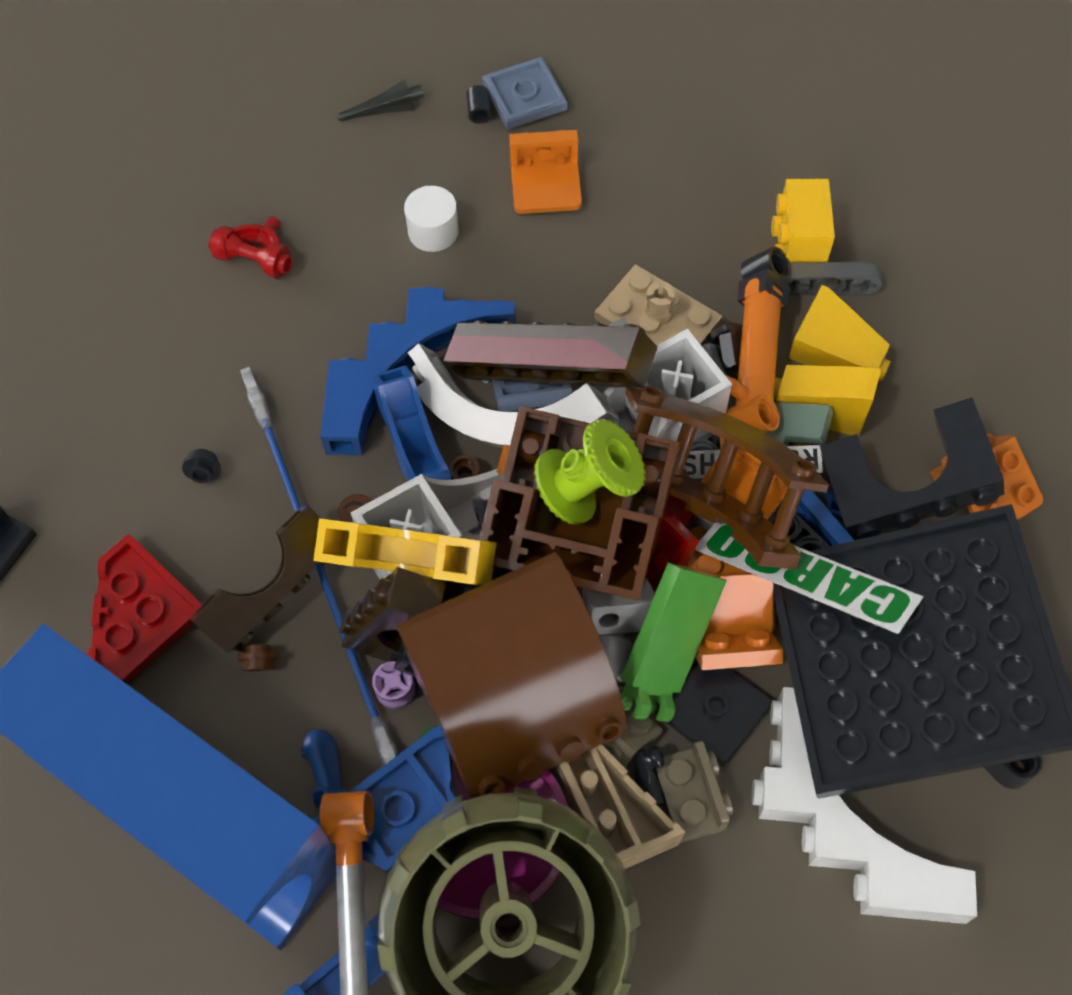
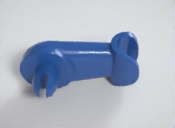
(323, 754)

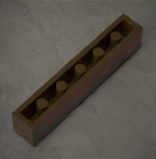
(552, 353)

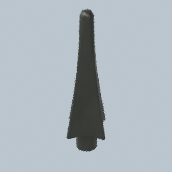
(392, 100)

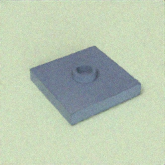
(524, 93)

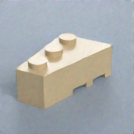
(617, 806)

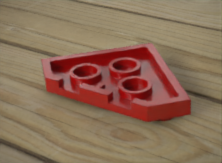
(136, 610)

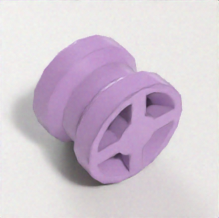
(389, 679)

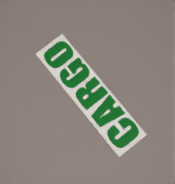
(821, 580)

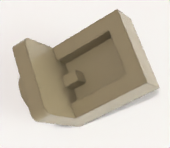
(640, 735)

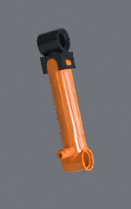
(763, 297)

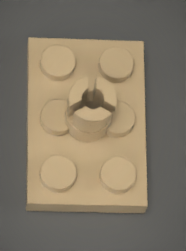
(657, 308)

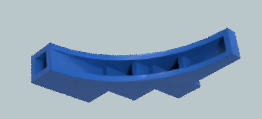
(349, 388)

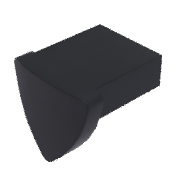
(729, 338)

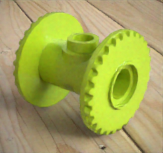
(571, 478)

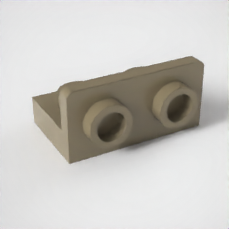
(693, 792)

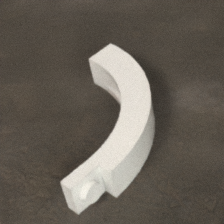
(486, 425)

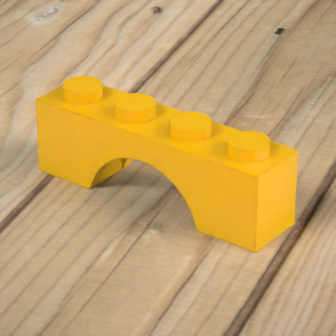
(420, 552)

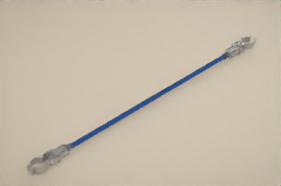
(385, 744)

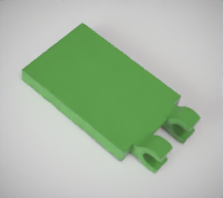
(669, 640)

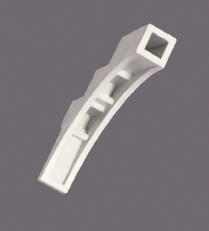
(889, 877)

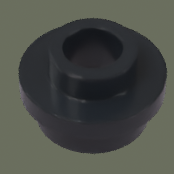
(201, 466)

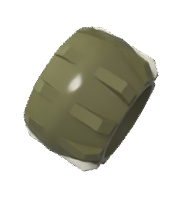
(593, 957)

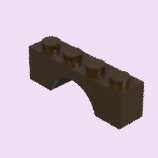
(232, 616)
(372, 622)

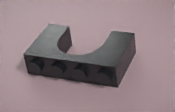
(967, 479)

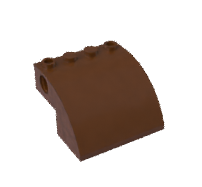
(607, 551)
(515, 676)

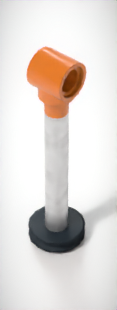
(348, 821)

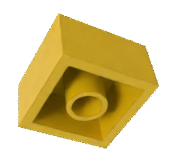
(804, 220)

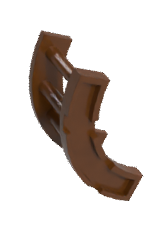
(764, 541)

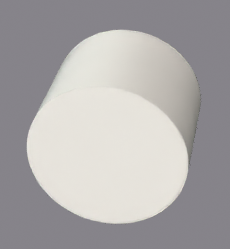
(431, 218)

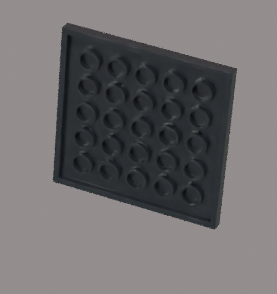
(960, 683)

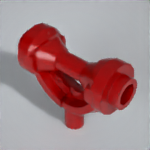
(235, 242)

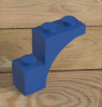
(408, 425)

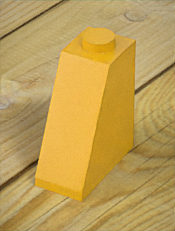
(838, 337)
(842, 387)

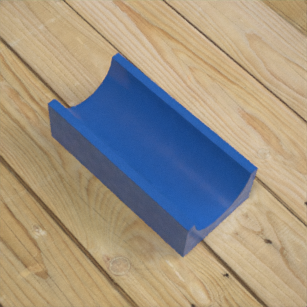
(165, 786)

